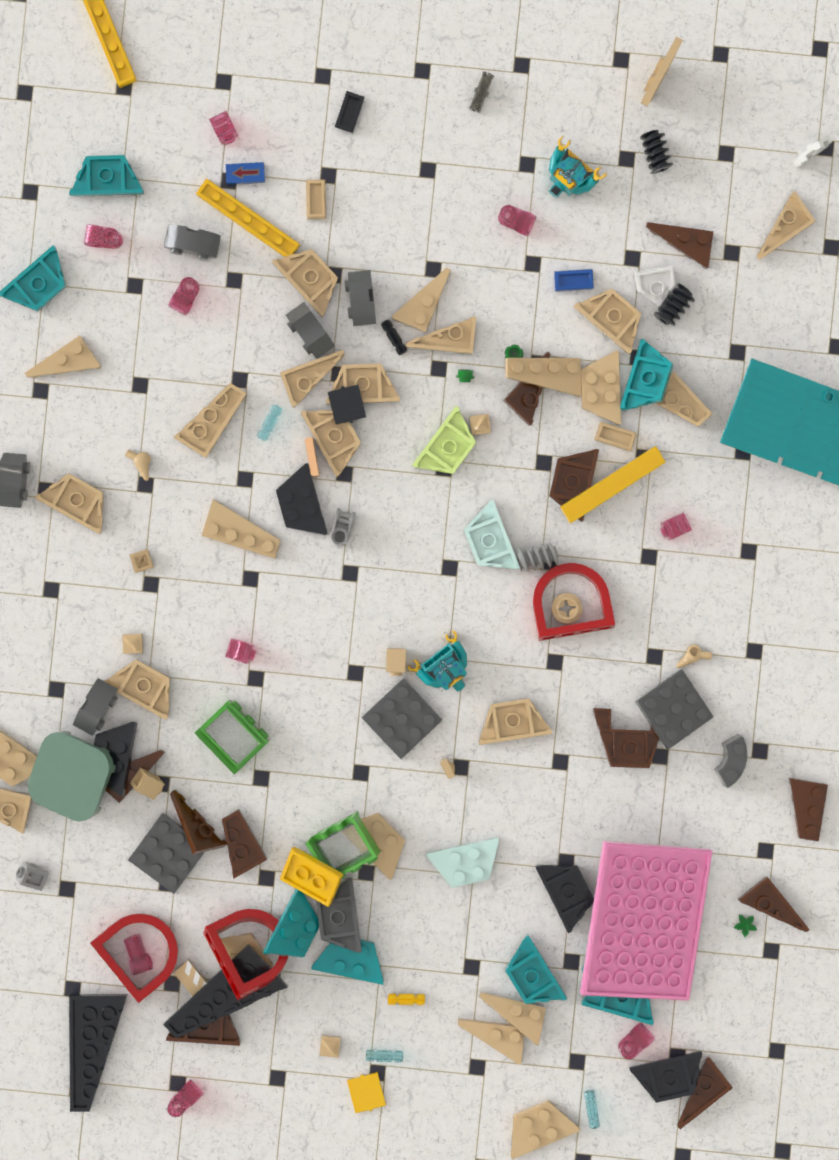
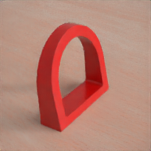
(580, 628)
(211, 934)
(138, 994)

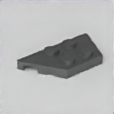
(340, 920)

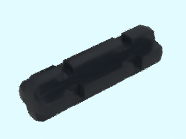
(394, 337)

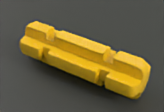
(406, 999)

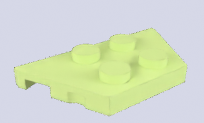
(447, 446)

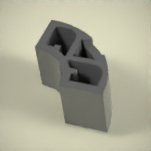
(195, 242)
(361, 298)
(310, 330)
(13, 479)
(94, 709)
(733, 760)

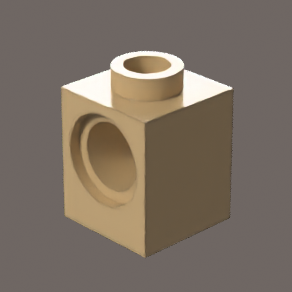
(396, 661)
(147, 783)

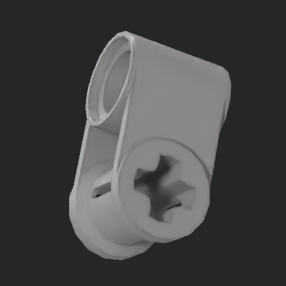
(342, 525)

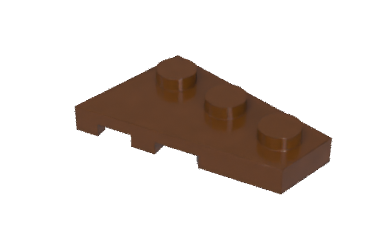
(809, 807)
(242, 844)

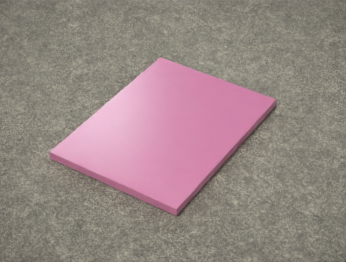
(646, 921)

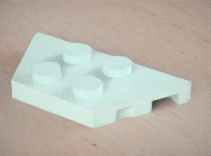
(489, 539)
(465, 862)

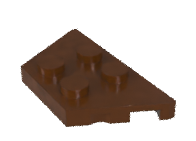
(573, 476)
(218, 1032)

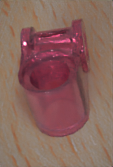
(519, 220)
(99, 237)
(183, 298)
(637, 1040)
(186, 1097)

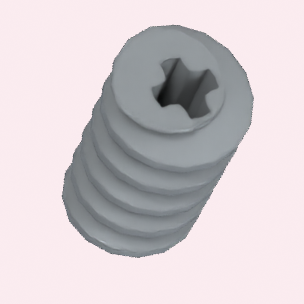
(537, 557)

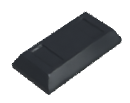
(349, 112)

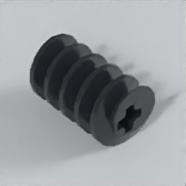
(655, 150)
(674, 305)

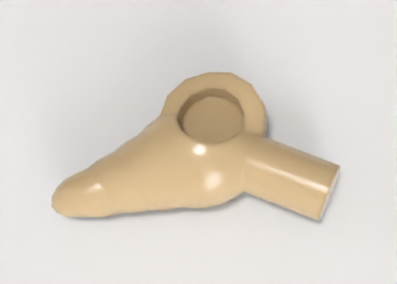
(141, 462)
(693, 655)

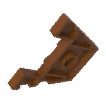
(625, 747)

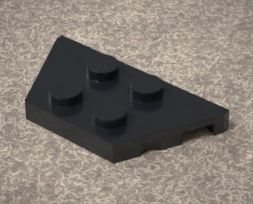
(300, 503)
(120, 744)
(566, 891)
(670, 1076)

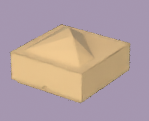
(480, 424)
(141, 560)
(132, 643)
(448, 767)
(330, 1046)

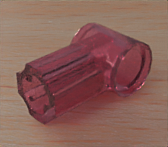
(139, 959)

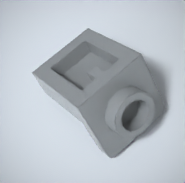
(31, 876)

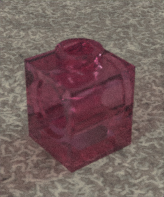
(224, 128)
(675, 527)
(240, 651)

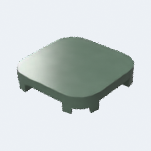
(70, 776)

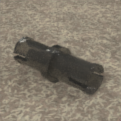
(481, 92)

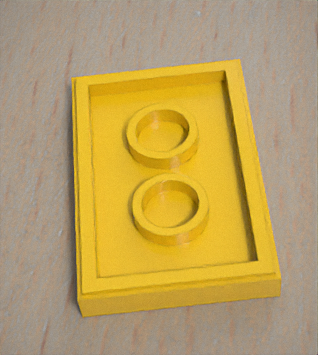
(311, 876)

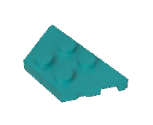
(106, 176)
(38, 282)
(647, 378)
(295, 928)
(351, 964)
(532, 975)
(632, 1008)

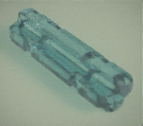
(269, 422)
(384, 1056)
(592, 1111)

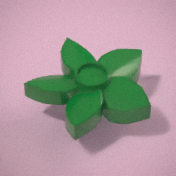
(745, 925)

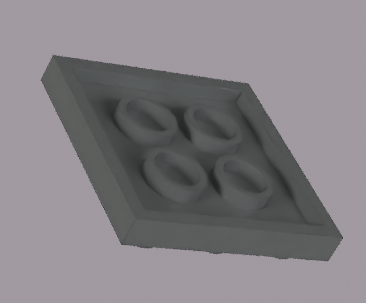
(674, 709)
(402, 718)
(165, 854)

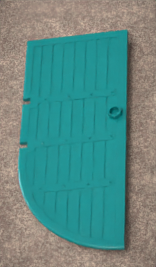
(787, 419)

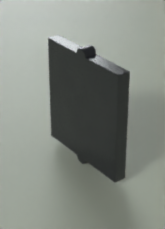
(346, 404)

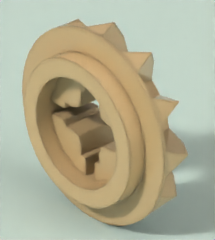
(574, 613)

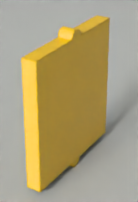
(366, 1092)

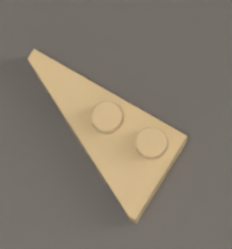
(791, 221)
(420, 309)
(455, 338)
(71, 357)
(305, 377)
(524, 1017)
(500, 1036)

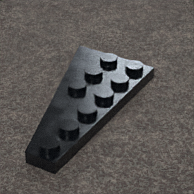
(217, 997)
(91, 1034)

